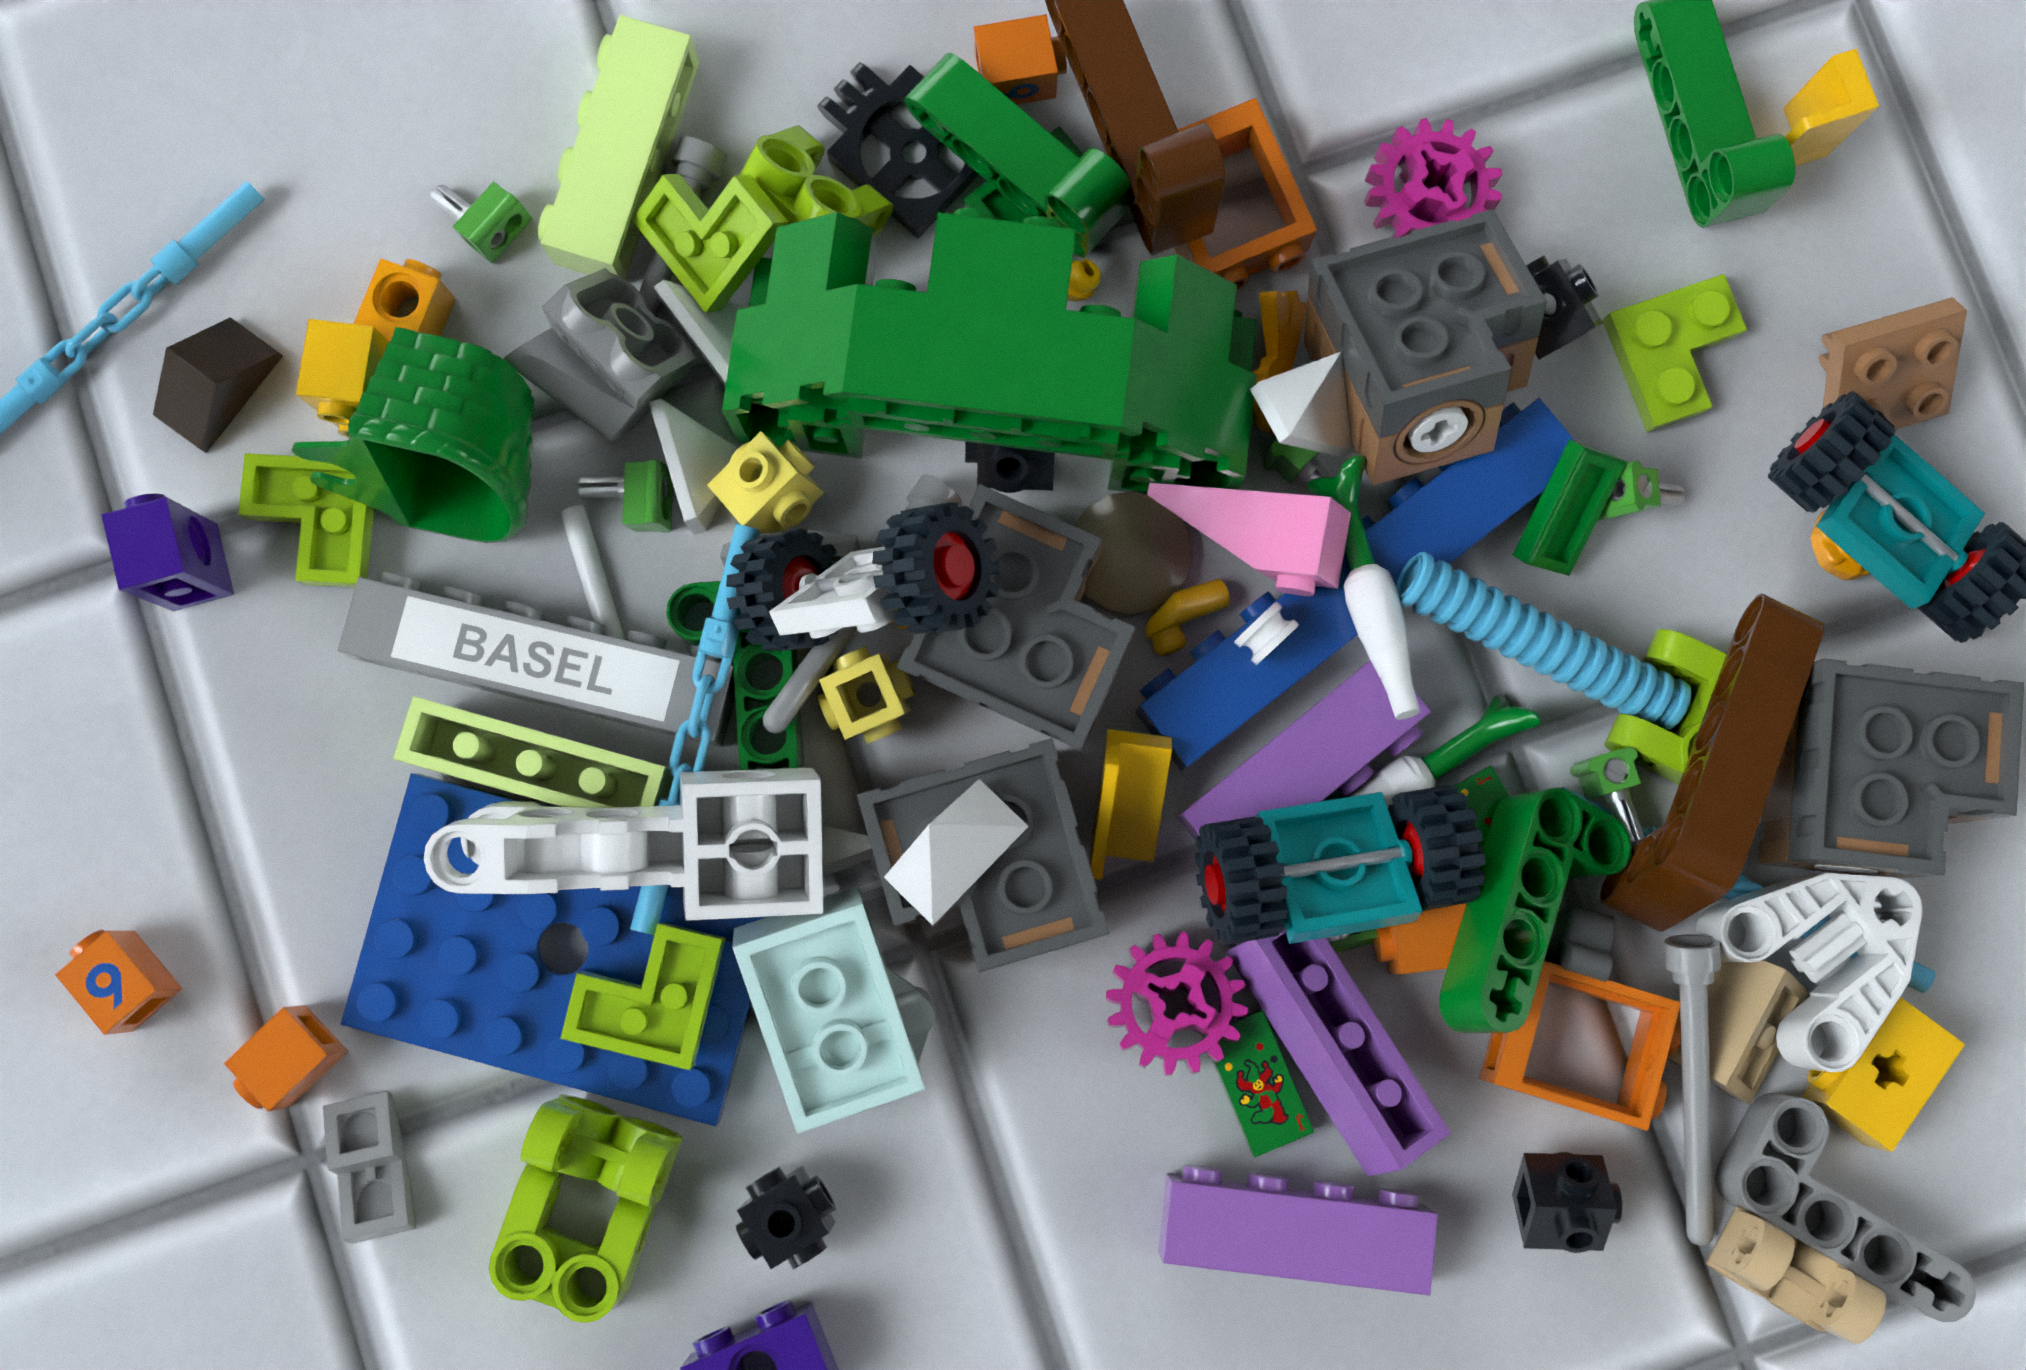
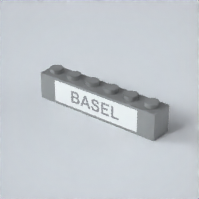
(528, 657)

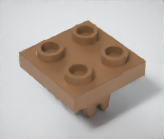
(1898, 362)

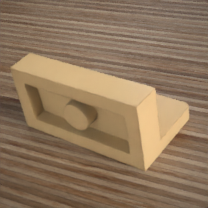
(1743, 1022)

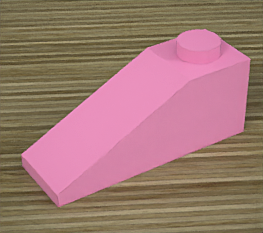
(1279, 534)

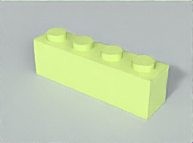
(619, 147)
(526, 760)

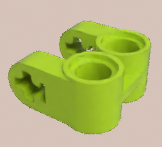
(785, 170)
(1657, 748)
(602, 1146)
(563, 1256)

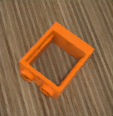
(1280, 250)
(1641, 1089)

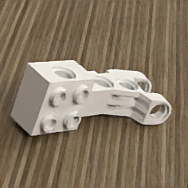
(734, 845)

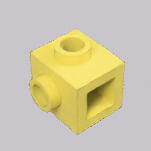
(767, 485)
(842, 701)

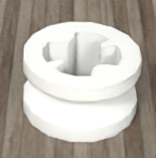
(1266, 633)

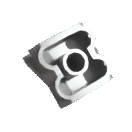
(604, 353)

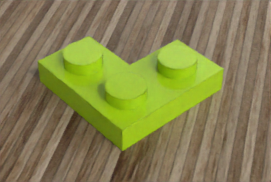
(711, 247)
(1657, 345)
(333, 527)
(661, 1016)

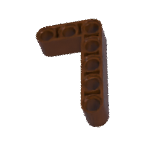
(1171, 173)
(1727, 775)

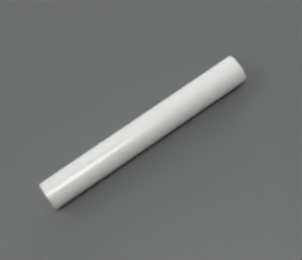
(591, 570)

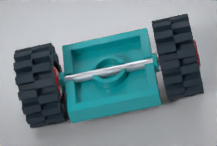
(1903, 519)
(1338, 865)

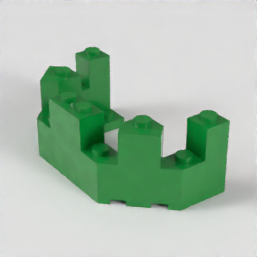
(993, 352)

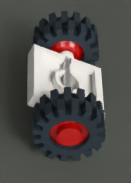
(929, 570)

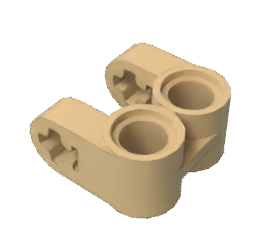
(1796, 1278)

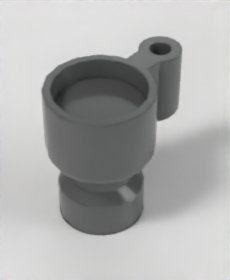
(1583, 942)

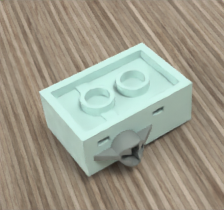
(832, 1012)

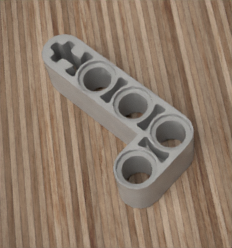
(1844, 1224)

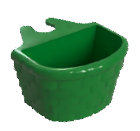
(438, 440)

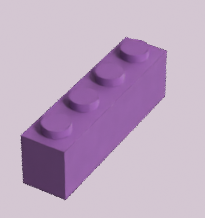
(1313, 755)
(1341, 1050)
(1298, 1232)

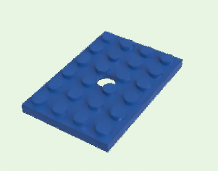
(472, 979)

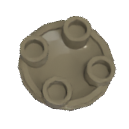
(1142, 553)

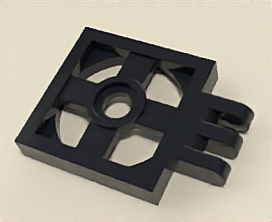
(870, 114)

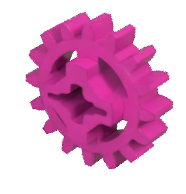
(1430, 160)
(1204, 1017)

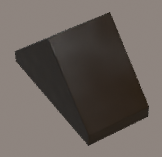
(210, 380)

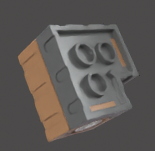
(1426, 340)
(1039, 648)
(1886, 766)
(1035, 892)

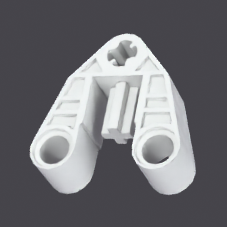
(1859, 994)

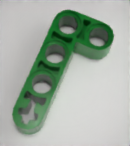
(1705, 115)
(1019, 153)
(750, 702)
(1506, 931)

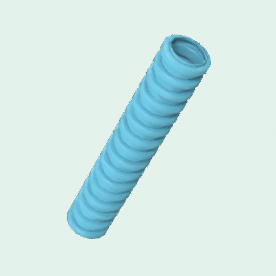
(1541, 641)

